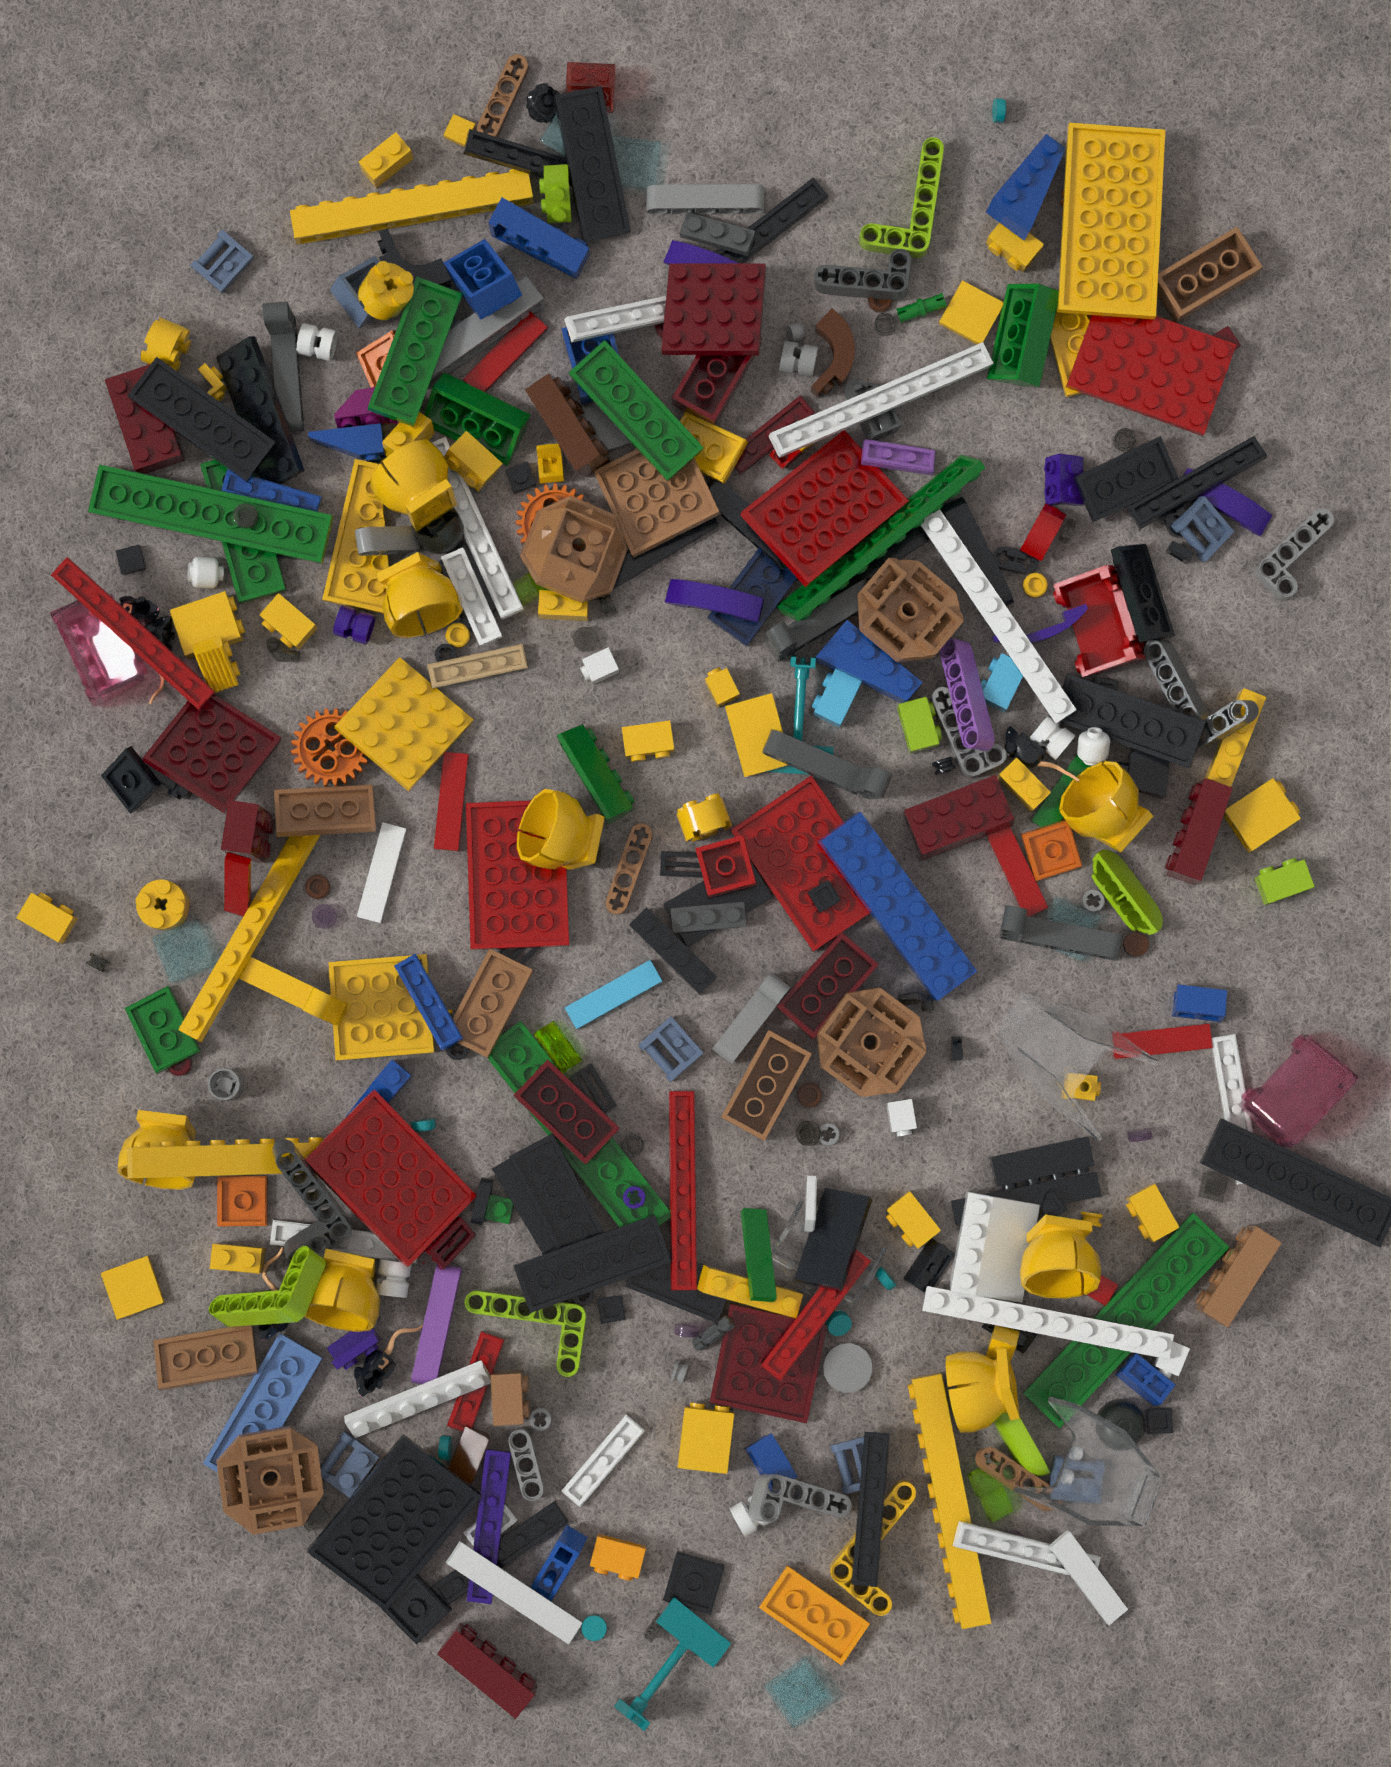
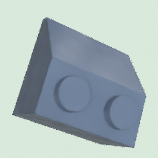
(346, 292)

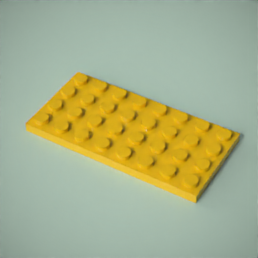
(1111, 221)

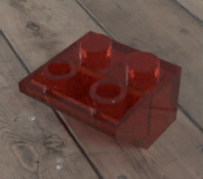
(591, 75)

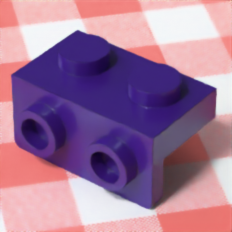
(1059, 480)
(351, 1346)

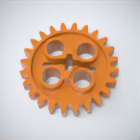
(539, 502)
(317, 731)

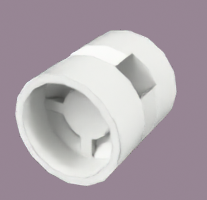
(308, 341)
(1052, 737)
(393, 1278)
(744, 1520)

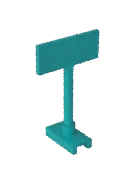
(802, 674)
(692, 1635)

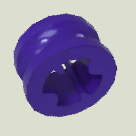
(641, 1194)

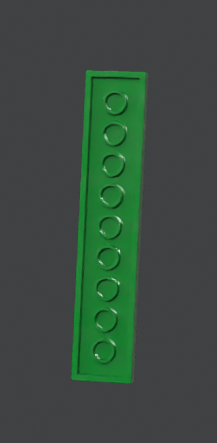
(922, 503)
(209, 514)
(610, 1170)
(1138, 1303)

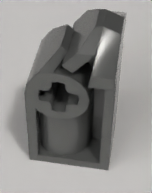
(880, 425)

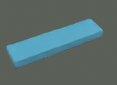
(613, 994)

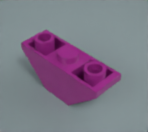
(355, 411)

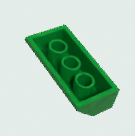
(1023, 334)
(463, 408)
(595, 773)

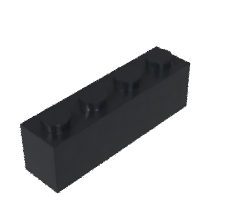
(673, 951)
(1042, 1161)

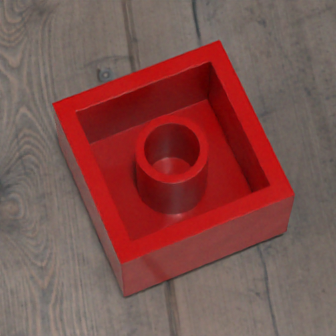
(726, 866)

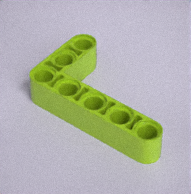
(920, 209)
(274, 1307)
(562, 1318)

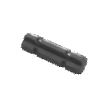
(713, 1333)

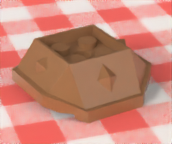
(558, 565)
(927, 599)
(896, 1047)
(276, 1503)

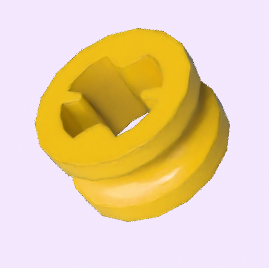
(1092, 1217)

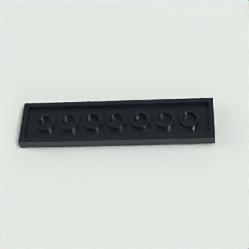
(1299, 1182)

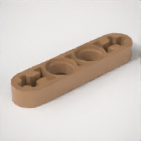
(504, 99)
(626, 868)
(1018, 1478)

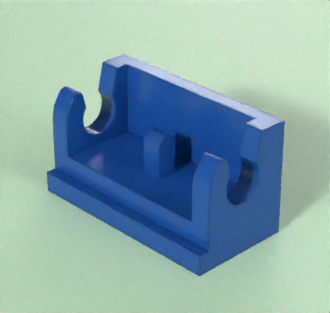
(1199, 1003)
(1145, 1380)
(769, 1458)

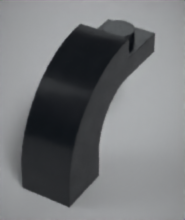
(433, 271)

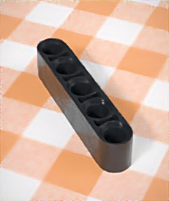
(730, 507)
(966, 528)

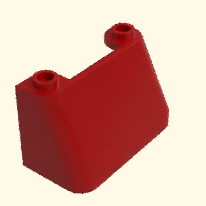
(1106, 627)

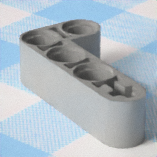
(1296, 548)
(953, 734)
(751, 1018)
(802, 1498)

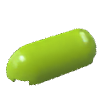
(1126, 893)
(1021, 1444)

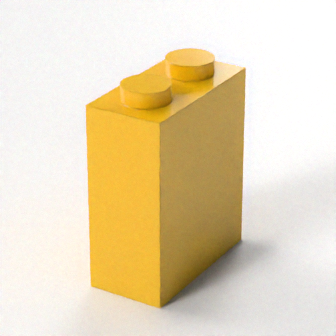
(207, 620)
(1261, 814)
(706, 1438)

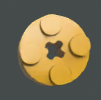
(386, 290)
(167, 342)
(703, 818)
(149, 902)

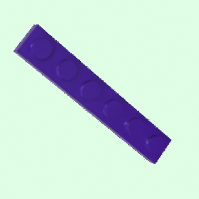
(490, 1516)

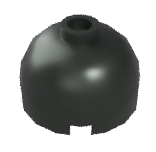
(442, 534)
(1126, 1416)

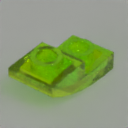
(991, 1494)

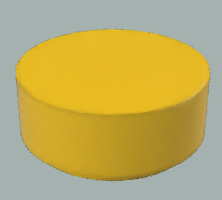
(1035, 585)
(457, 635)

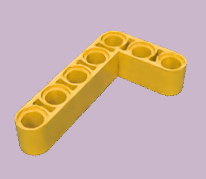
(293, 991)
(844, 1556)

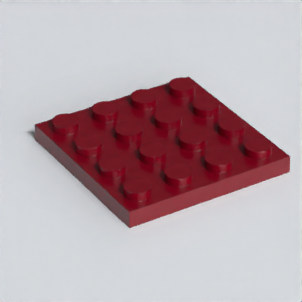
(714, 309)
(212, 751)
(746, 1385)

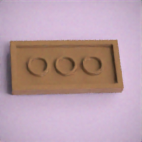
(324, 810)
(490, 1002)
(205, 1357)

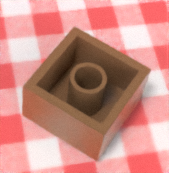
(508, 1397)

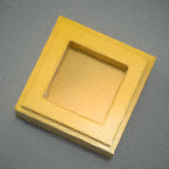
(458, 129)

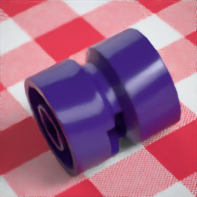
(354, 624)

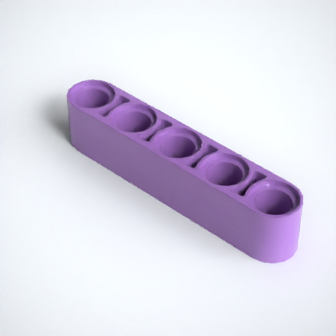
(967, 695)
(436, 1324)

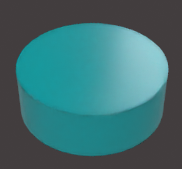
(999, 110)
(423, 1124)
(885, 1278)
(838, 1323)
(445, 1448)
(594, 1627)

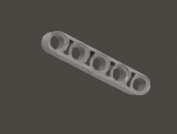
(705, 198)

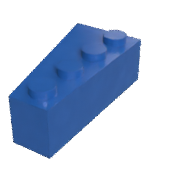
(1023, 193)
(538, 238)
(864, 660)

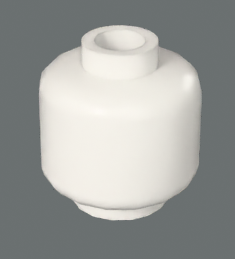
(205, 572)
(1093, 746)

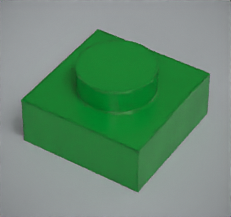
(499, 1209)

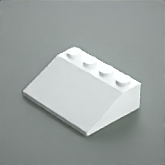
(992, 1246)

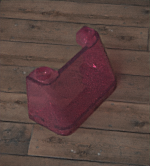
(99, 655)
(1298, 1092)

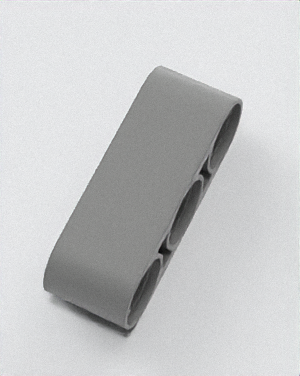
(386, 540)
(526, 1476)

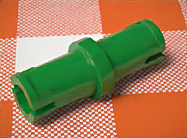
(921, 307)

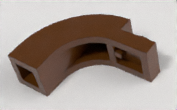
(840, 339)

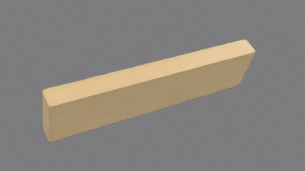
(477, 665)

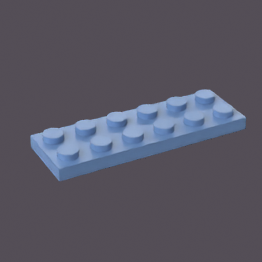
(270, 1393)

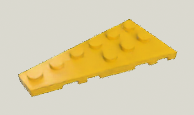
(353, 577)

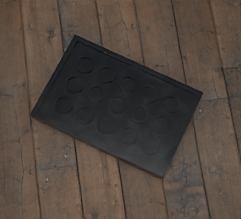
(394, 1522)

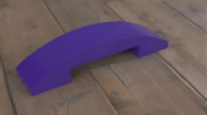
(687, 253)
(1238, 507)
(714, 599)
(1069, 618)

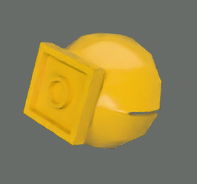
(421, 485)
(420, 586)
(1104, 805)
(568, 833)
(158, 1128)
(1058, 1257)
(346, 1293)
(983, 1388)

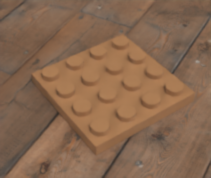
(651, 507)

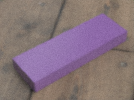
(898, 457)

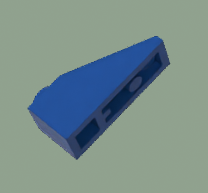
(357, 441)
(388, 1082)
(559, 1562)

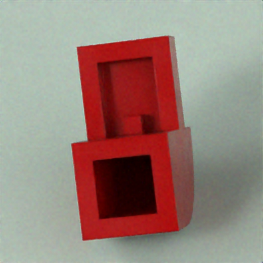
(1043, 532)

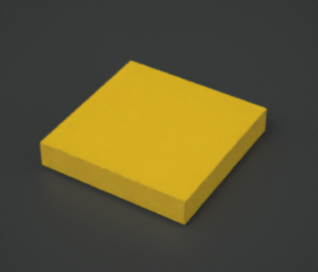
(971, 313)
(132, 1287)

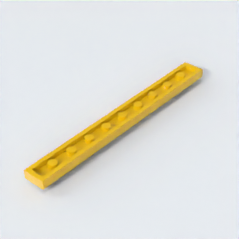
(247, 936)

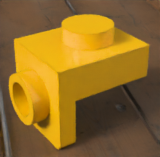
(213, 376)
(550, 463)

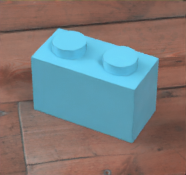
(1002, 682)
(836, 698)

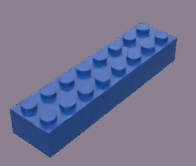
(897, 906)

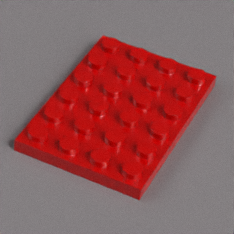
(1152, 369)
(824, 508)
(792, 862)
(509, 898)
(390, 1178)

